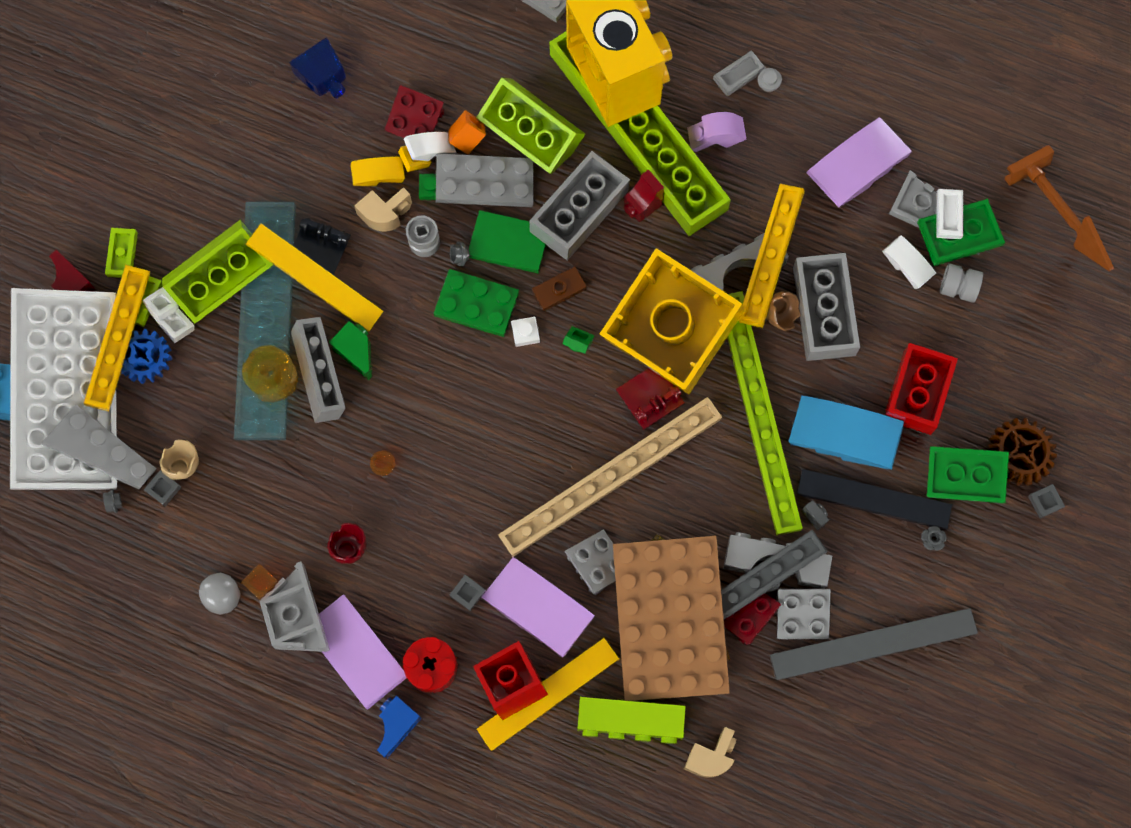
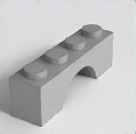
(721, 265)
(745, 553)

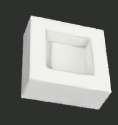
(525, 331)

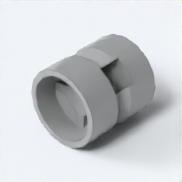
(423, 236)
(963, 283)

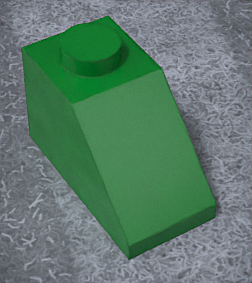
(354, 347)

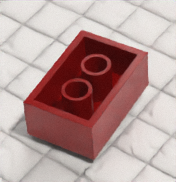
(921, 388)

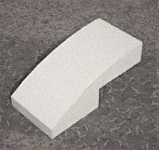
(429, 144)
(908, 260)
(168, 315)

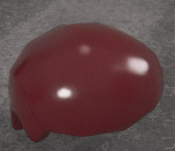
(347, 543)

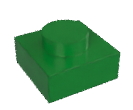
(427, 186)
(578, 340)

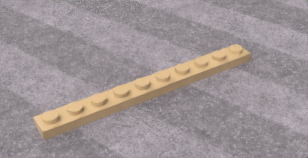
(609, 477)

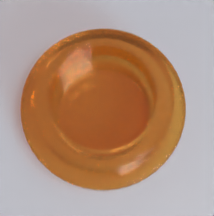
(382, 463)

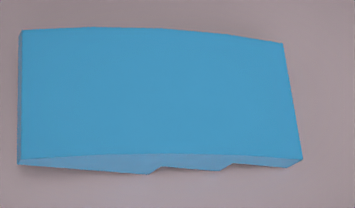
(846, 432)

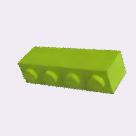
(631, 718)

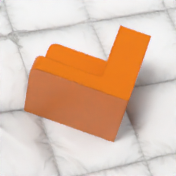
(466, 132)

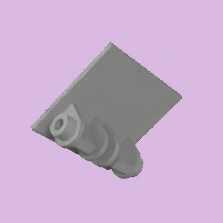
(594, 561)
(803, 613)

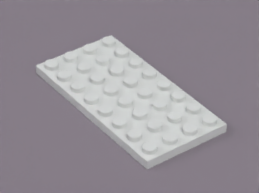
(51, 367)

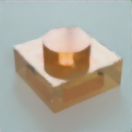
(259, 581)

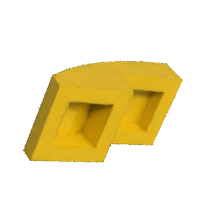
(375, 170)

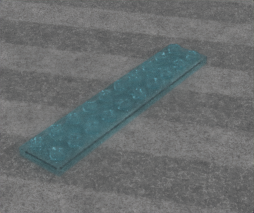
(264, 321)

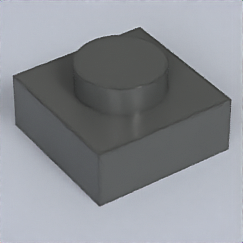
(162, 488)
(1046, 501)
(816, 514)
(467, 593)

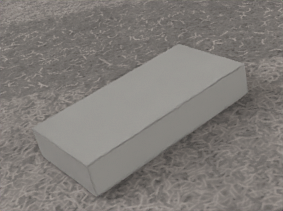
(739, 73)

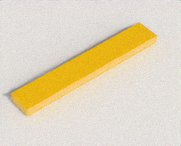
(771, 255)
(314, 277)
(117, 338)
(558, 687)

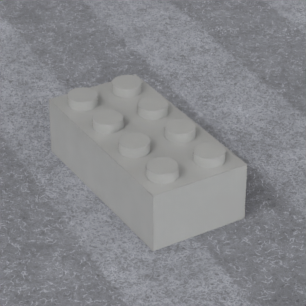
(579, 205)
(826, 307)

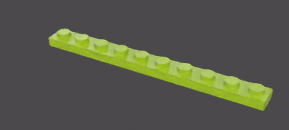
(763, 427)

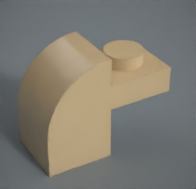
(383, 215)
(709, 762)

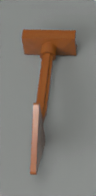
(1087, 238)

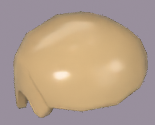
(179, 460)

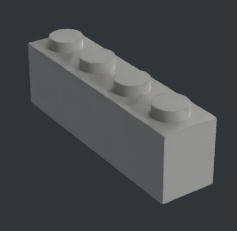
(317, 369)

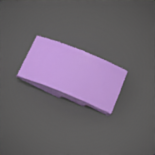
(859, 162)
(538, 607)
(359, 653)

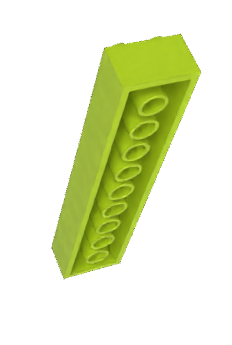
(656, 145)

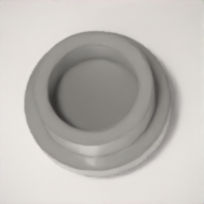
(769, 79)

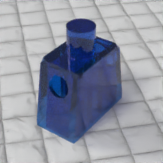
(320, 69)

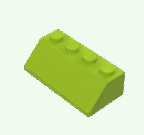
(530, 125)
(215, 272)

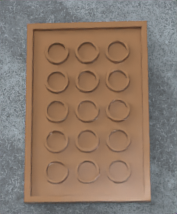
(671, 618)

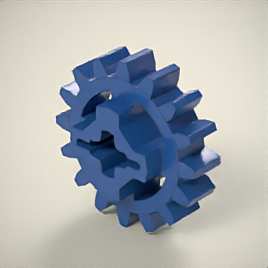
(154, 347)

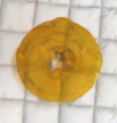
(257, 369)

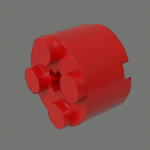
(415, 662)

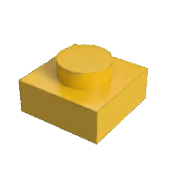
(411, 165)

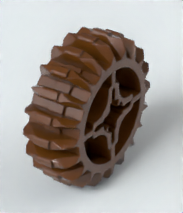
(1017, 442)

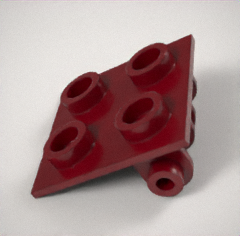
(413, 113)
(650, 397)
(752, 618)

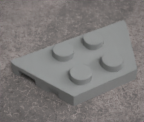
(293, 614)

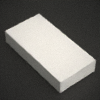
(949, 214)

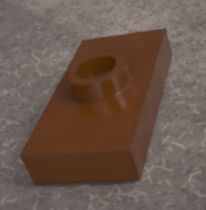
(559, 289)

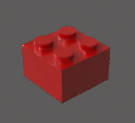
(510, 680)

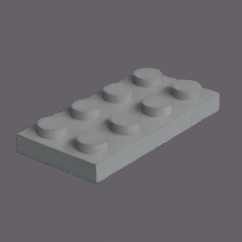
(484, 180)

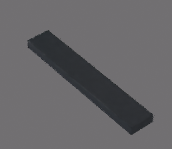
(874, 499)

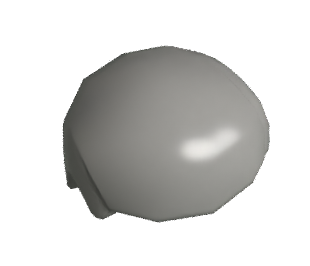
(219, 593)

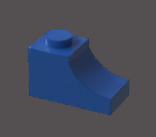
(398, 723)

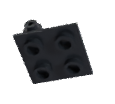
(321, 243)

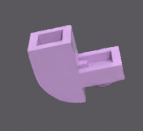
(717, 128)

